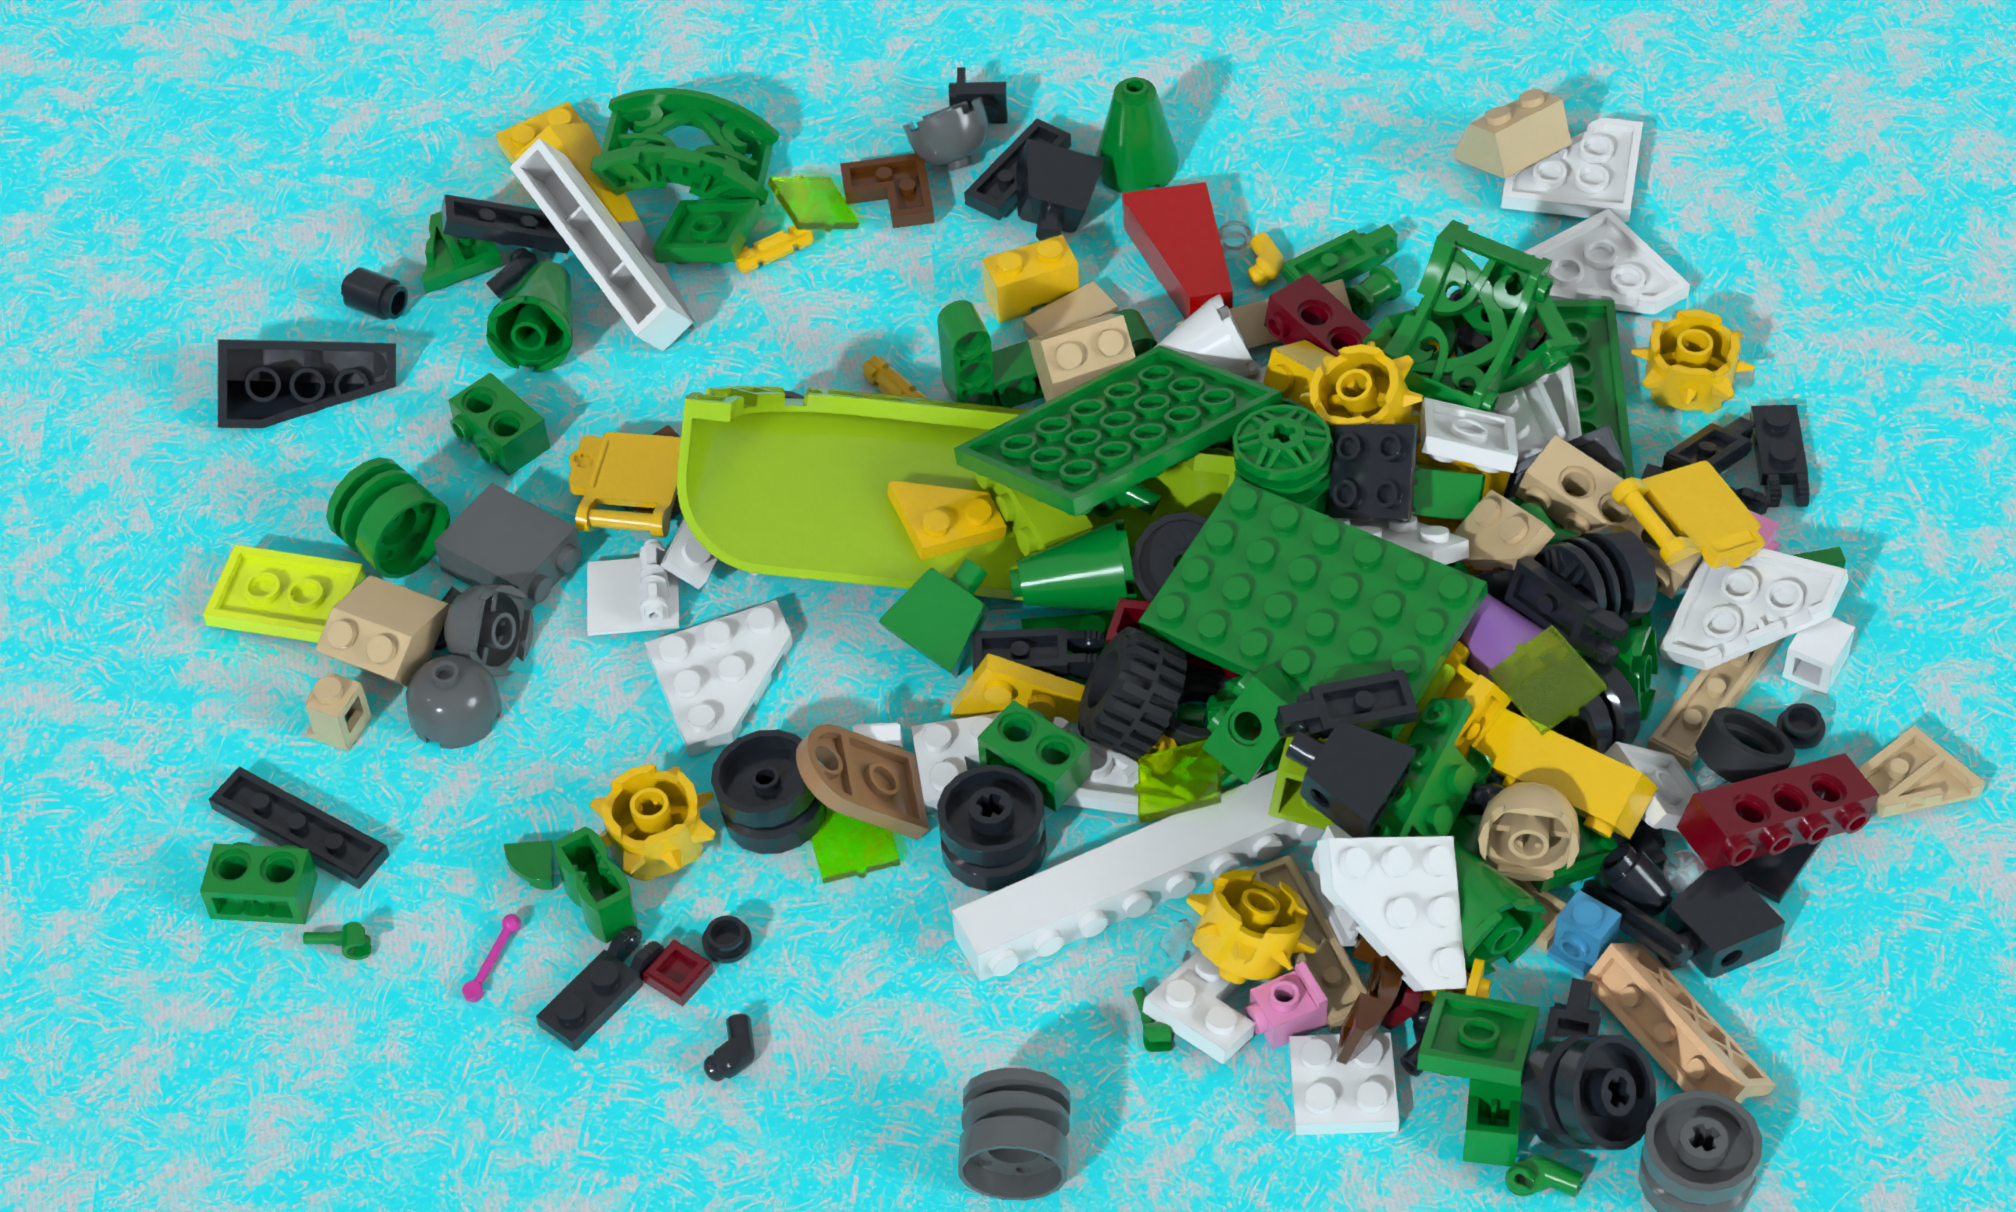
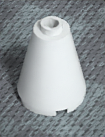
(1213, 338)

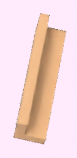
(1673, 1024)

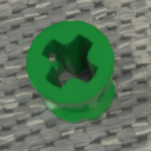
(1373, 291)

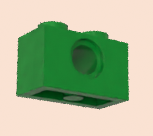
(1234, 738)

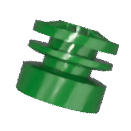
(1286, 454)
(387, 517)

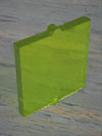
(813, 203)
(1547, 680)
(1177, 781)
(852, 848)

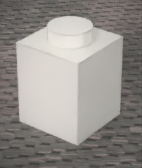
(1819, 654)

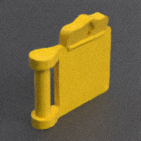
(625, 472)
(1700, 512)

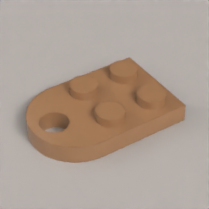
(864, 779)

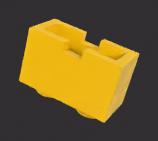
(1029, 277)

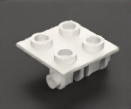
(632, 594)

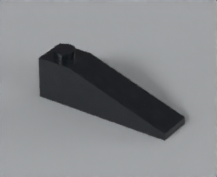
(289, 378)

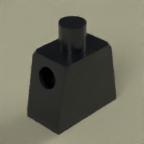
(1054, 187)
(1351, 775)
(1723, 922)

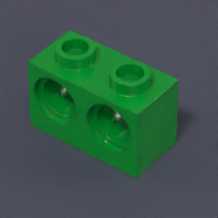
(498, 424)
(1039, 749)
(259, 883)

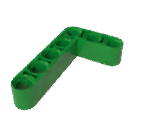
(1005, 375)

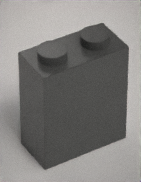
(509, 544)

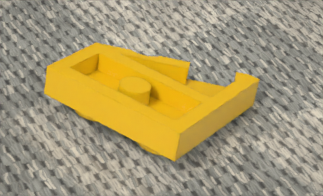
(945, 517)

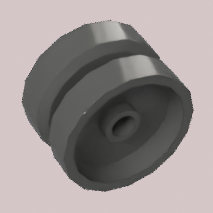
(1700, 1154)

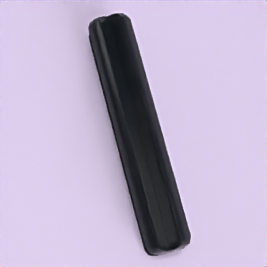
(1642, 926)

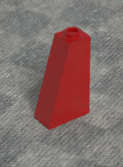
(1179, 243)

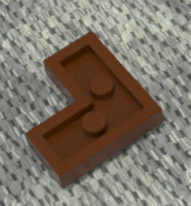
(893, 178)

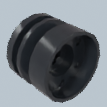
(1608, 568)

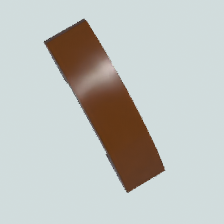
(1371, 1007)

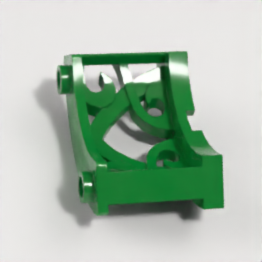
(653, 160)
(1452, 267)
(1531, 365)

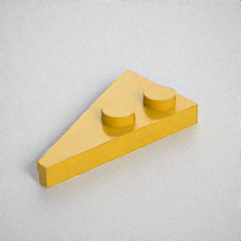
(1001, 681)

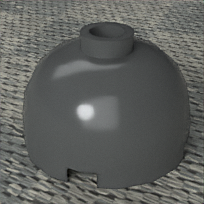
(950, 134)
(490, 626)
(452, 701)

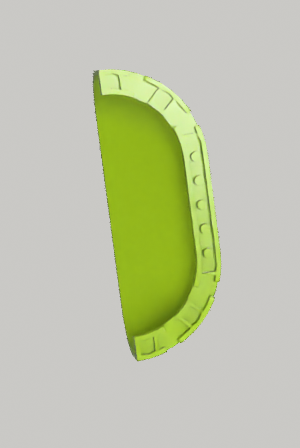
(807, 483)

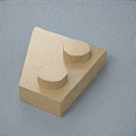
(1501, 533)
(1918, 775)

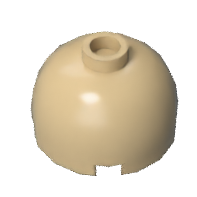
(1529, 831)

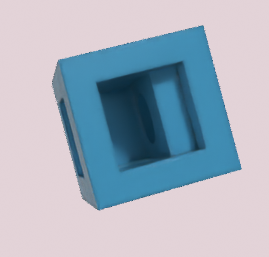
(1583, 933)

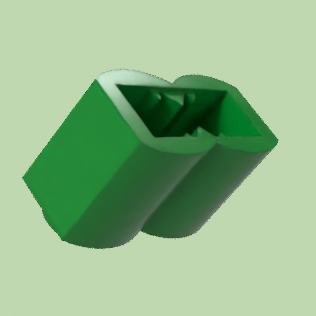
(595, 883)

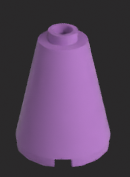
(1494, 635)

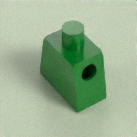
(940, 615)

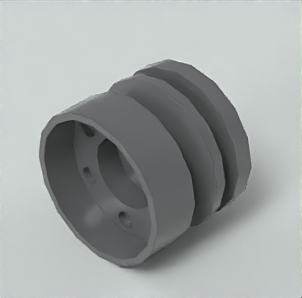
(1014, 1134)

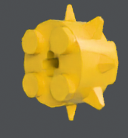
(1692, 361)
(1362, 388)
(653, 821)
(1250, 926)

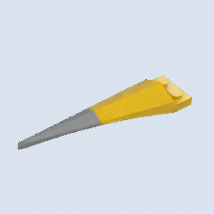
(571, 136)

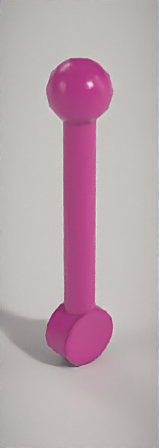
(473, 989)

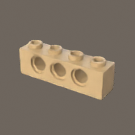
(1566, 468)

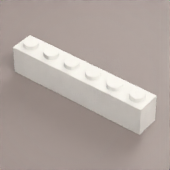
(601, 245)

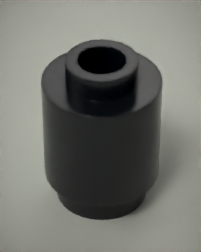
(374, 294)
(1636, 879)

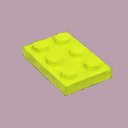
(279, 592)

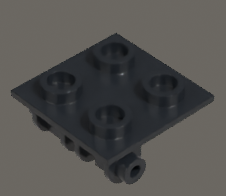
(1373, 471)

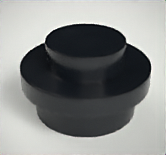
(1802, 725)
(726, 939)

